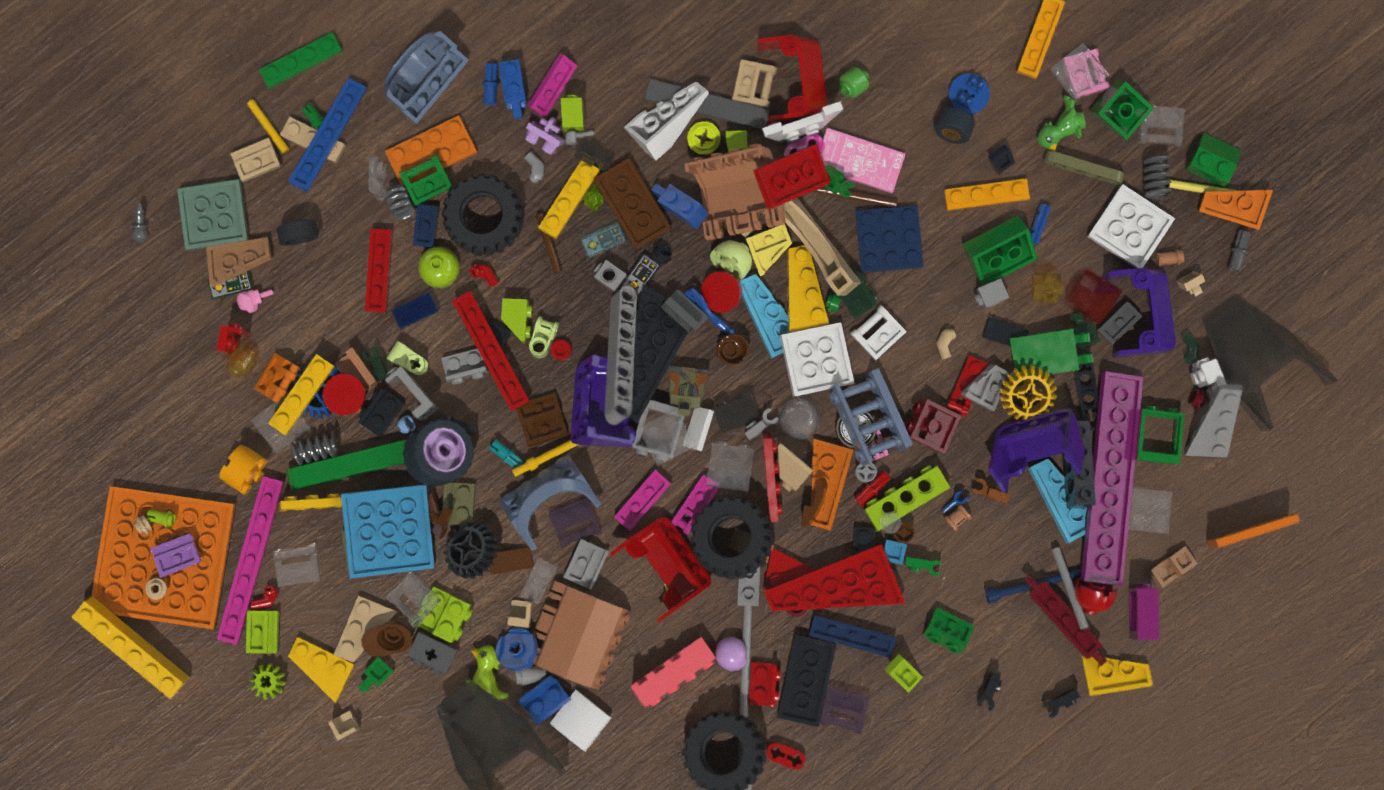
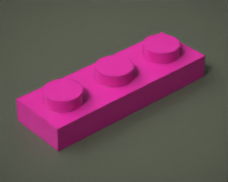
(552, 85)
(642, 500)

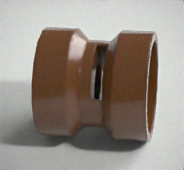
(905, 533)

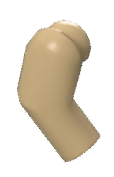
(943, 342)

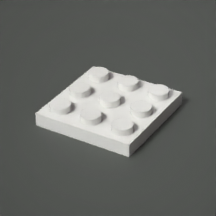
(1131, 227)
(816, 359)

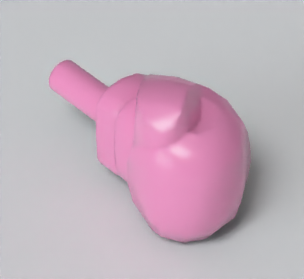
(250, 299)

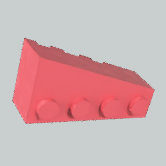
(673, 672)

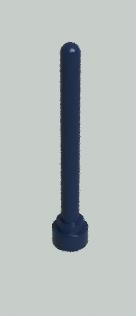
(994, 594)

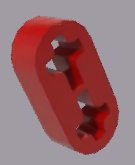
(783, 760)

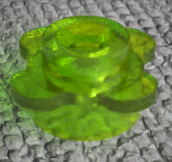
(593, 199)

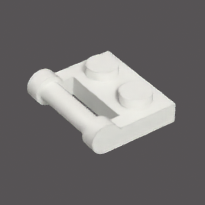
(883, 337)

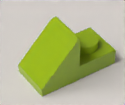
(903, 673)

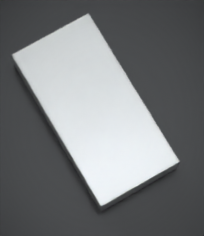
(699, 426)

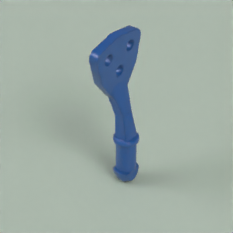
(699, 301)

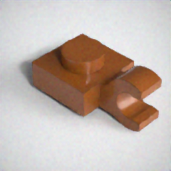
(994, 494)

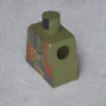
(687, 387)

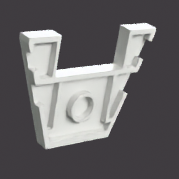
(809, 125)

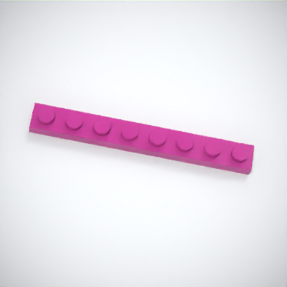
(250, 560)

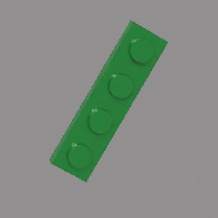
(300, 60)

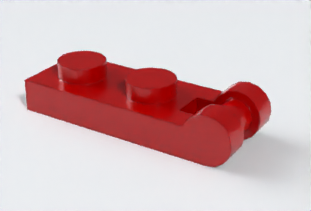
(971, 370)

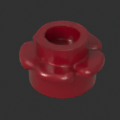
(1197, 398)

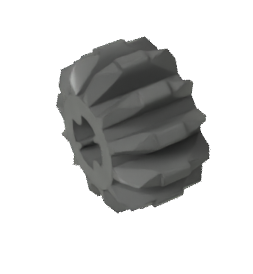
(400, 202)

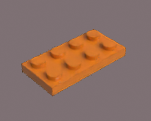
(446, 140)

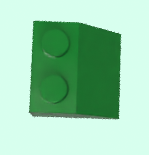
(1121, 109)
(1213, 160)

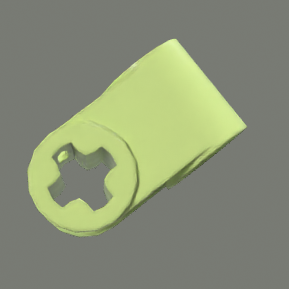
(543, 333)
(405, 357)

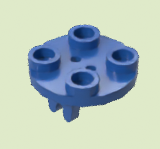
(974, 86)

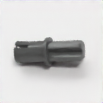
(1239, 251)

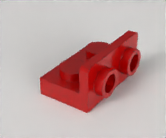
(228, 338)
(763, 684)

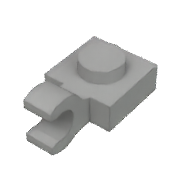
(756, 428)

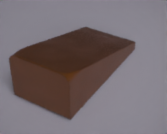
(512, 561)

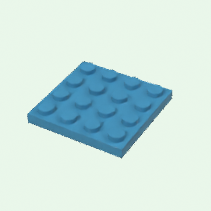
(387, 531)

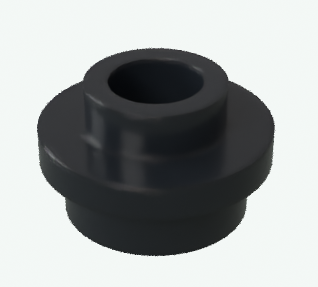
(662, 254)

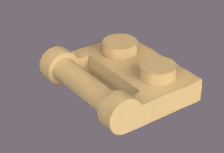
(747, 83)

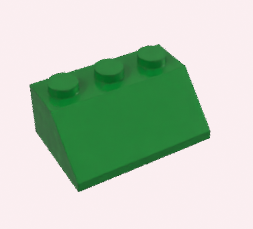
(1000, 251)

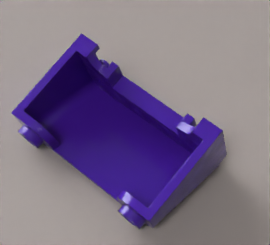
(588, 411)

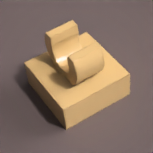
(1191, 283)

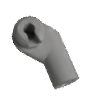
(537, 169)

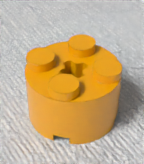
(243, 469)

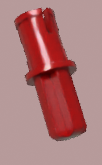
(872, 488)

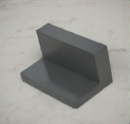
(684, 312)

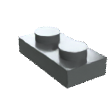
(1119, 323)

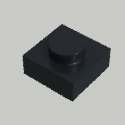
(1001, 159)

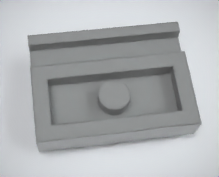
(585, 564)

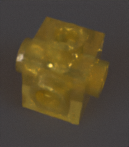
(1046, 287)

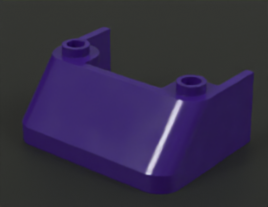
(1162, 335)
(1035, 439)

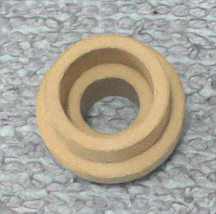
(142, 525)
(162, 589)

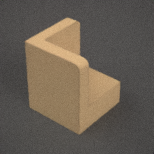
(520, 613)
(344, 725)

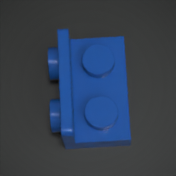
(544, 699)

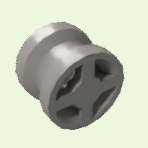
(866, 470)

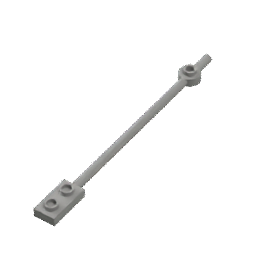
(747, 596)

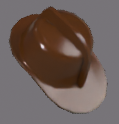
(386, 639)

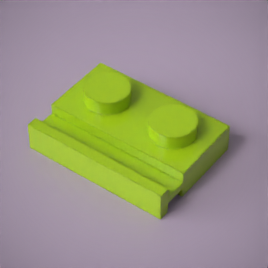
(262, 632)

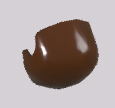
(732, 349)

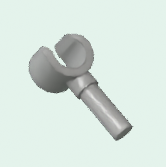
(571, 136)

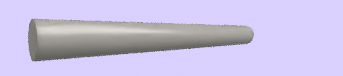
(1069, 588)

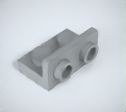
(463, 366)

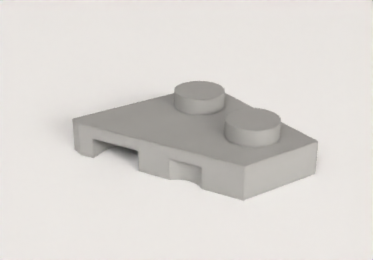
(986, 387)

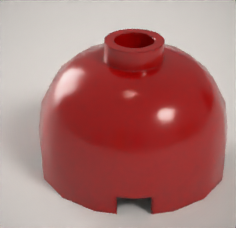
(1094, 596)

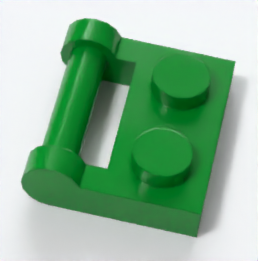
(428, 186)

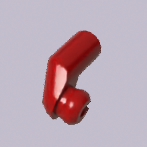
(484, 272)
(267, 600)

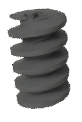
(1156, 177)
(315, 449)

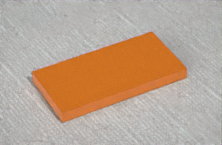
(1252, 531)

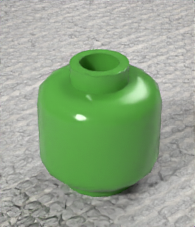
(853, 82)

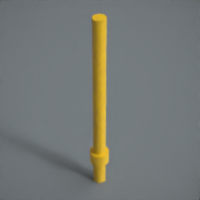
(532, 463)

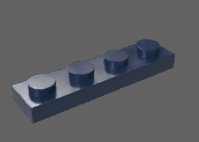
(852, 636)

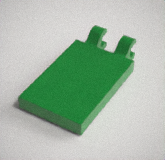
(1050, 350)

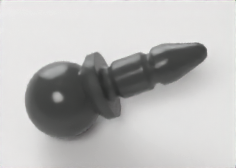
(139, 232)

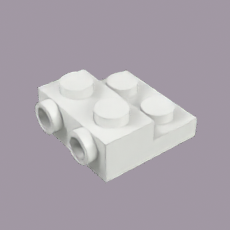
(1207, 373)

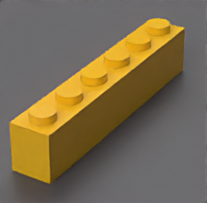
(130, 647)

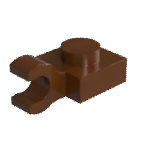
(440, 522)

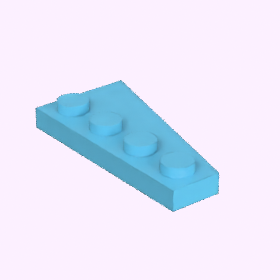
(766, 314)
(1052, 488)

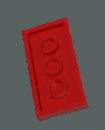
(791, 176)

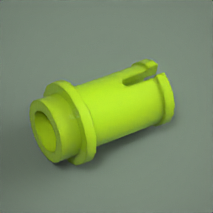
(165, 518)

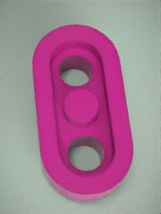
(804, 143)

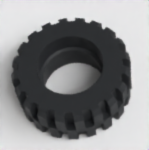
(470, 190)
(708, 522)
(697, 744)

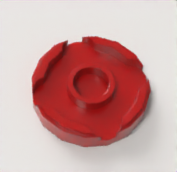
(721, 291)
(344, 394)

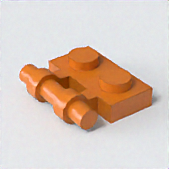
(272, 376)

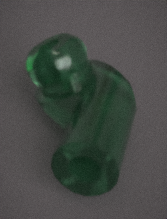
(1193, 348)

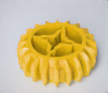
(1029, 376)

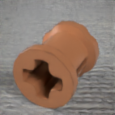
(957, 517)

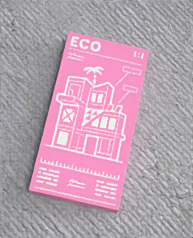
(862, 160)

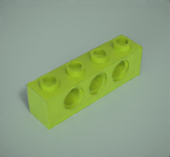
(937, 485)

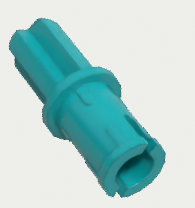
(506, 454)

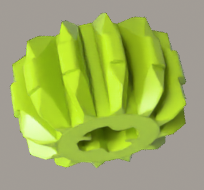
(266, 672)

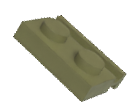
(459, 499)

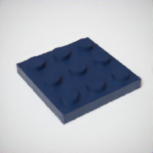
(889, 239)

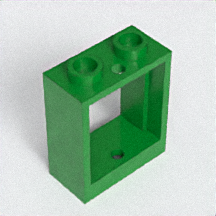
(1170, 413)

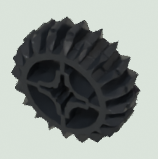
(476, 561)

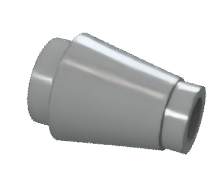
(530, 675)

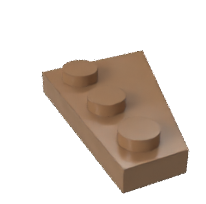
(235, 258)

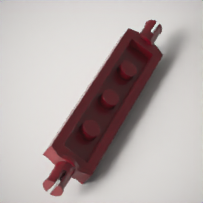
(1065, 620)

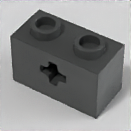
(444, 652)

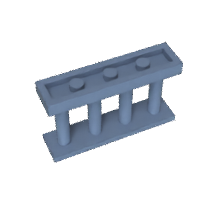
(882, 401)

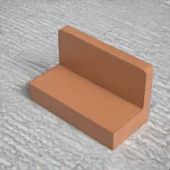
(355, 366)

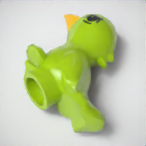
(484, 677)

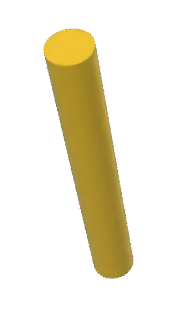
(268, 126)

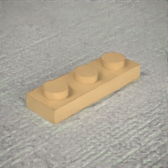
(303, 135)

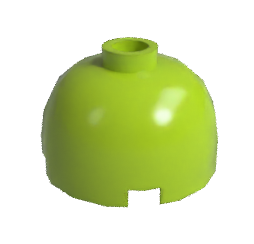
(439, 267)

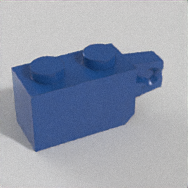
(513, 87)
(680, 205)

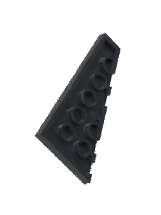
(655, 347)

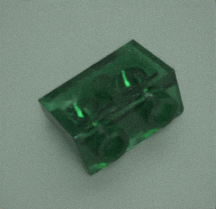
(859, 299)

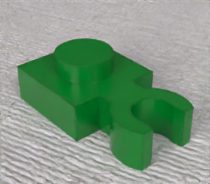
(838, 183)

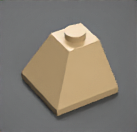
(791, 469)

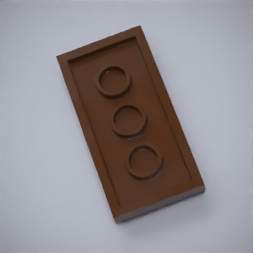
(632, 204)

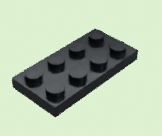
(806, 680)

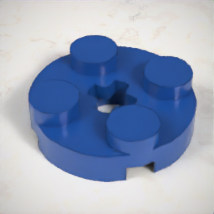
(527, 653)

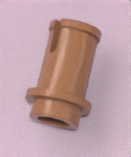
(1173, 257)

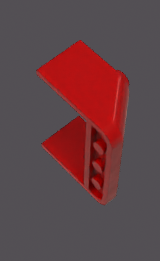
(811, 74)
(671, 560)

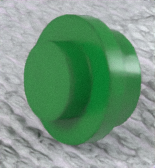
(833, 302)

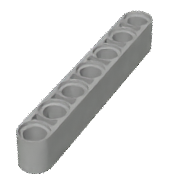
(620, 355)

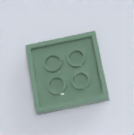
(212, 214)

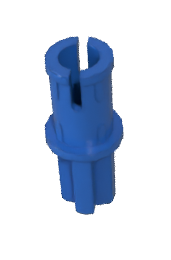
(490, 84)

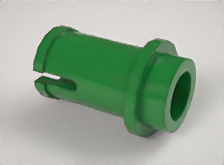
(314, 117)

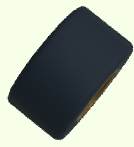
(954, 125)

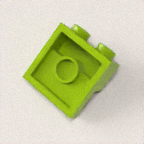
(447, 616)

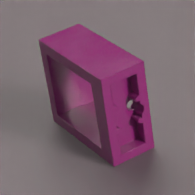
(1144, 612)

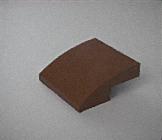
(542, 420)

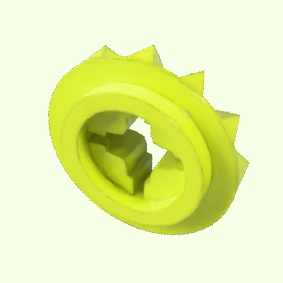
(712, 134)

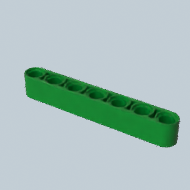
(346, 466)

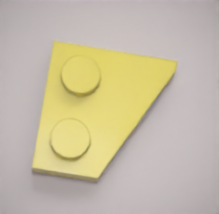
(768, 247)

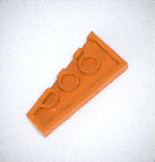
(829, 471)

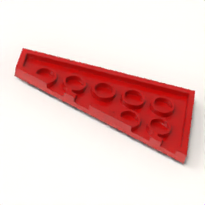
(852, 582)

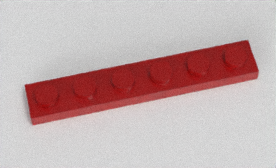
(490, 351)

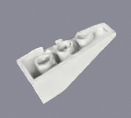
(663, 125)

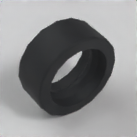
(297, 232)

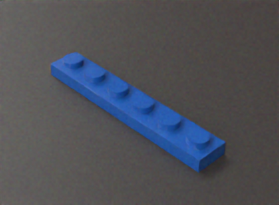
(327, 135)

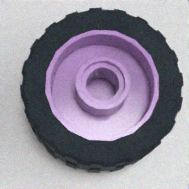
(438, 452)

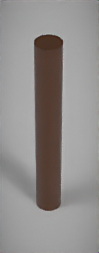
(549, 247)

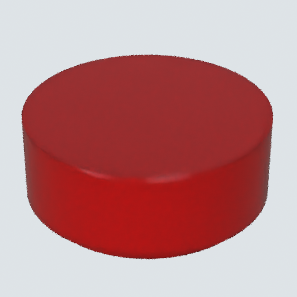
(561, 350)

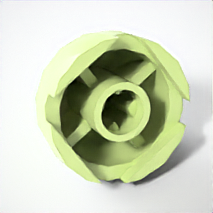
(732, 258)

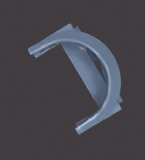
(414, 66)
(557, 478)

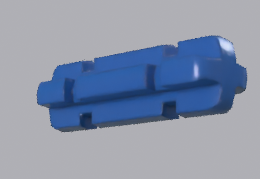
(1039, 223)

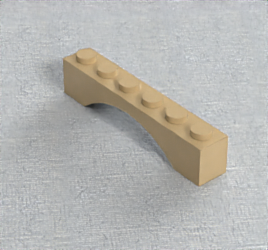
(831, 263)

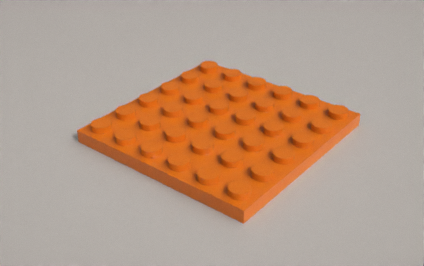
(128, 564)

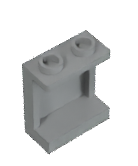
(427, 405)

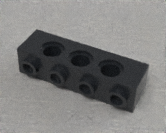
(1081, 487)

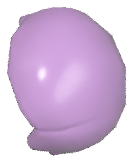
(731, 653)

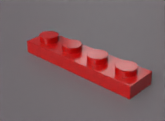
(378, 270)

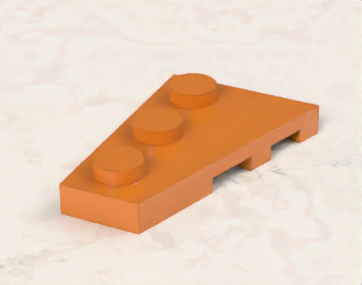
(1239, 206)

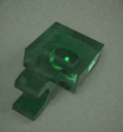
(1081, 326)
(379, 370)

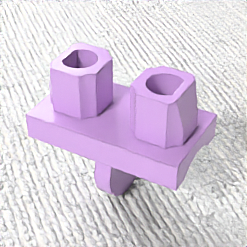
(536, 131)

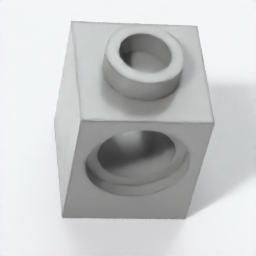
(613, 284)
(991, 294)

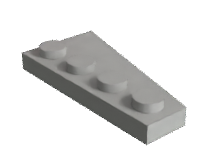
(1217, 425)

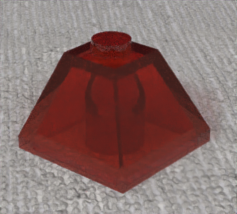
(1093, 297)

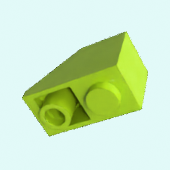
(572, 113)
(515, 315)

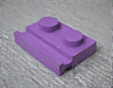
(176, 555)

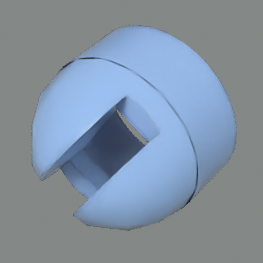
(406, 424)

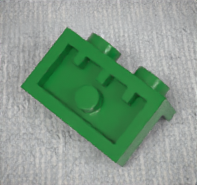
(948, 631)

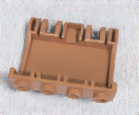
(732, 191)
(579, 636)

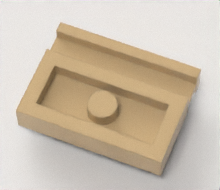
(255, 160)

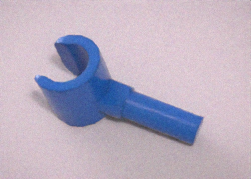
(957, 499)

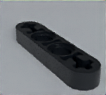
(1090, 390)

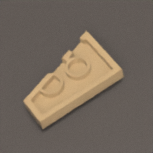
(363, 617)

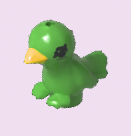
(1068, 124)

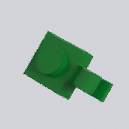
(916, 565)
(376, 673)

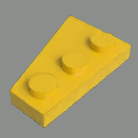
(1115, 676)

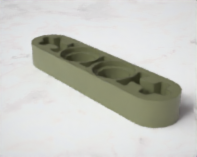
(1084, 167)

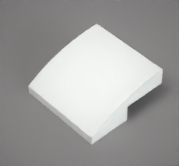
(580, 720)

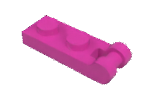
(694, 503)

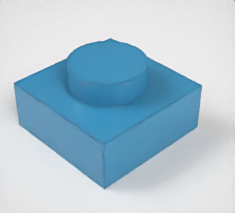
(895, 551)

